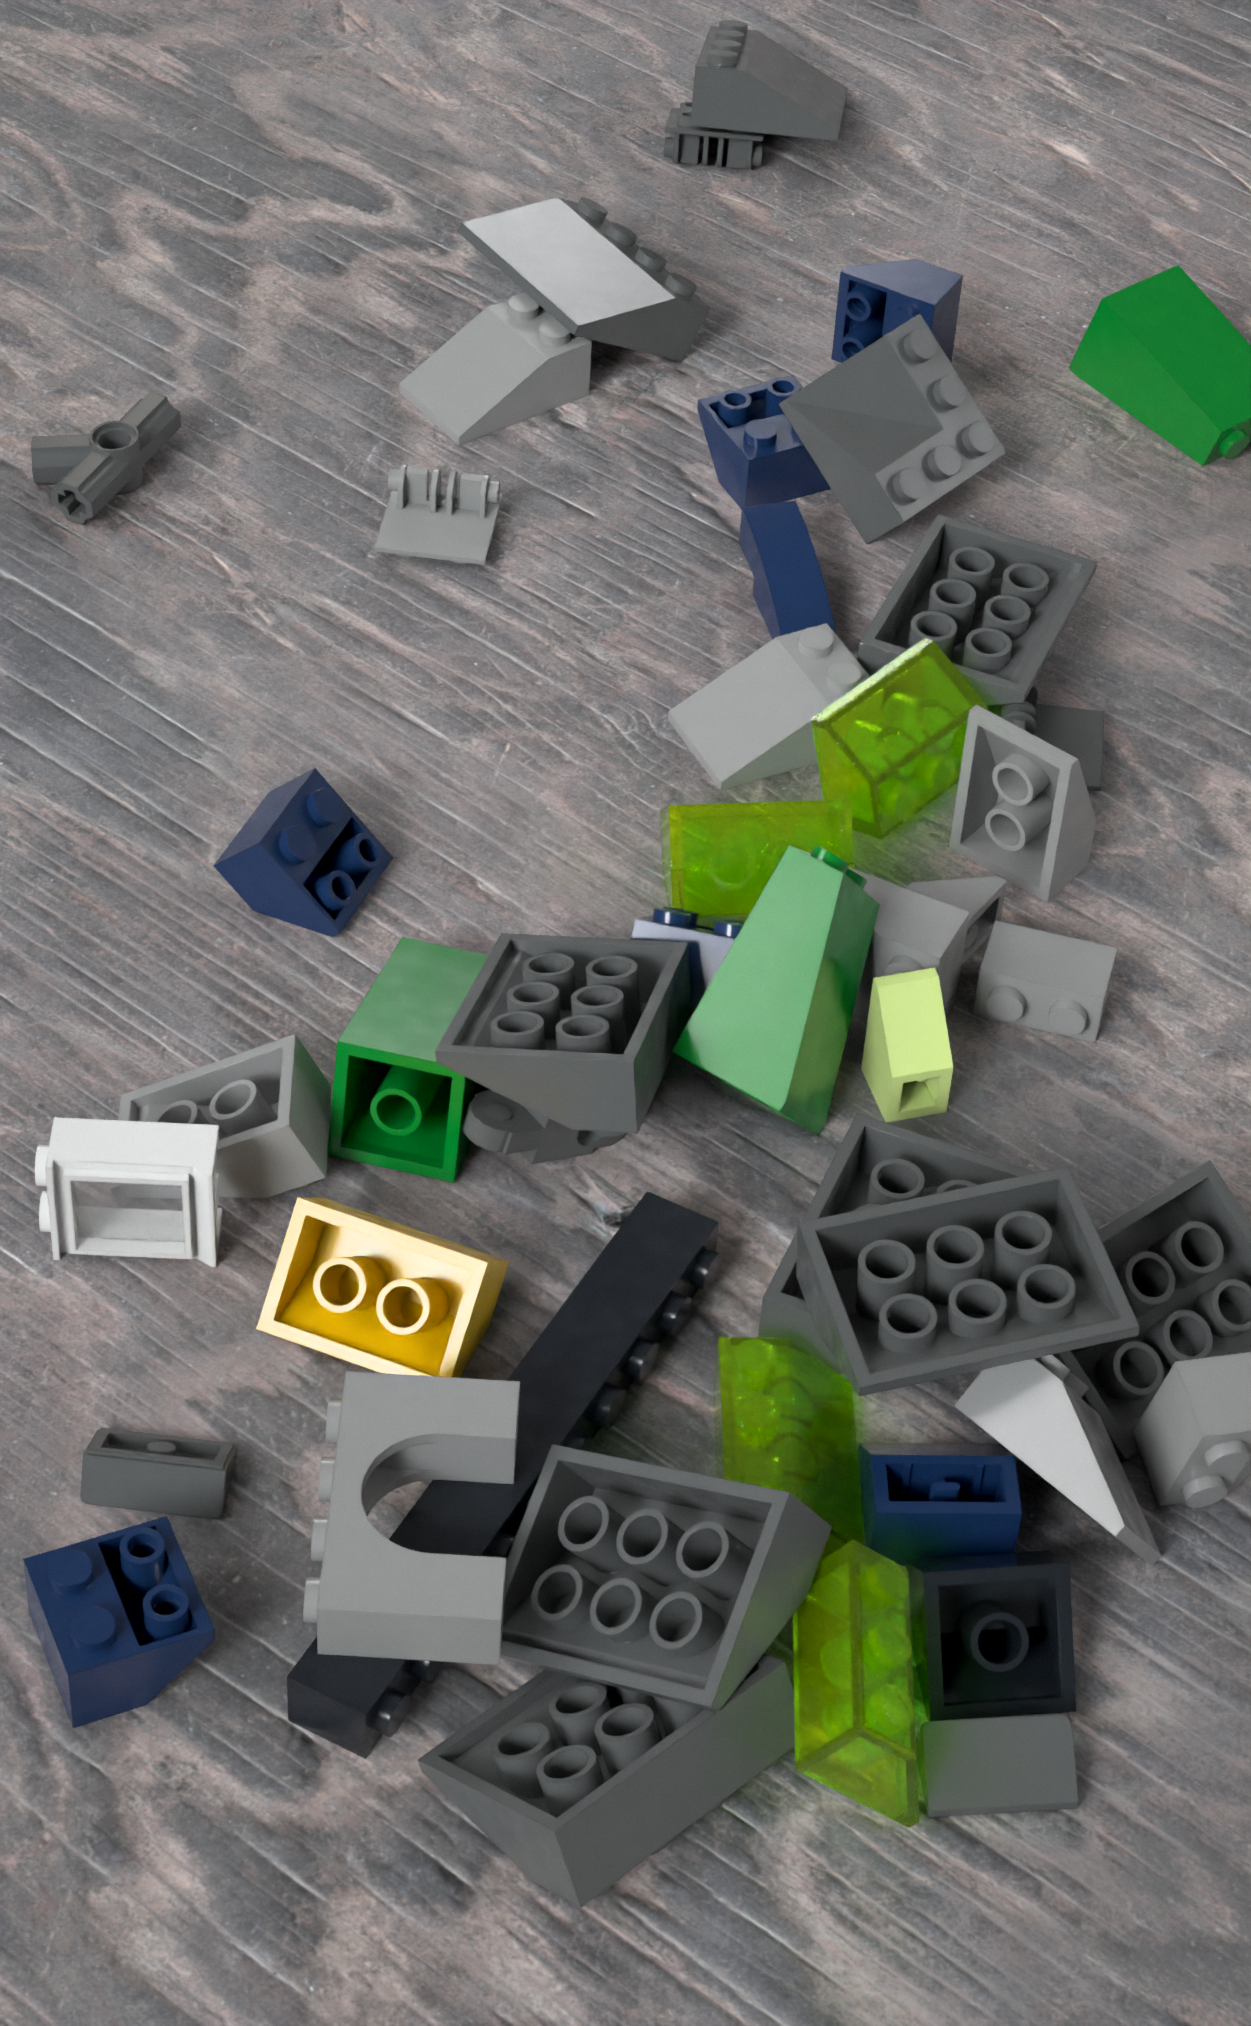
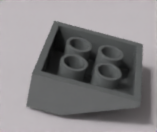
(892, 428)

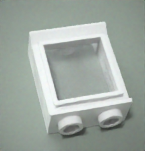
(130, 1189)

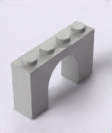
(372, 1591)

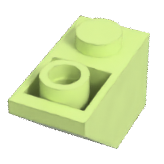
(908, 1046)

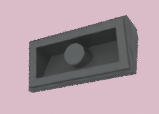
(157, 1473)
(997, 1765)

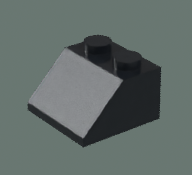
(992, 1634)

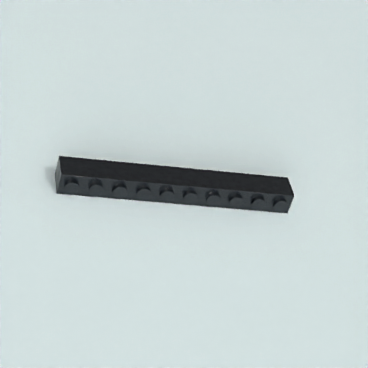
(568, 1391)

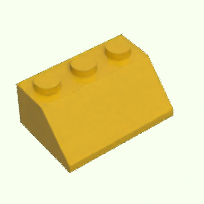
(380, 1291)

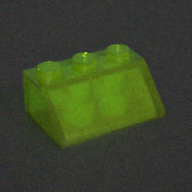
(895, 739)
(726, 852)
(788, 1428)
(857, 1682)

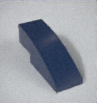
(784, 568)

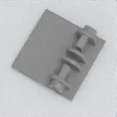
(439, 519)

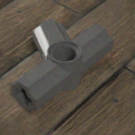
(107, 461)

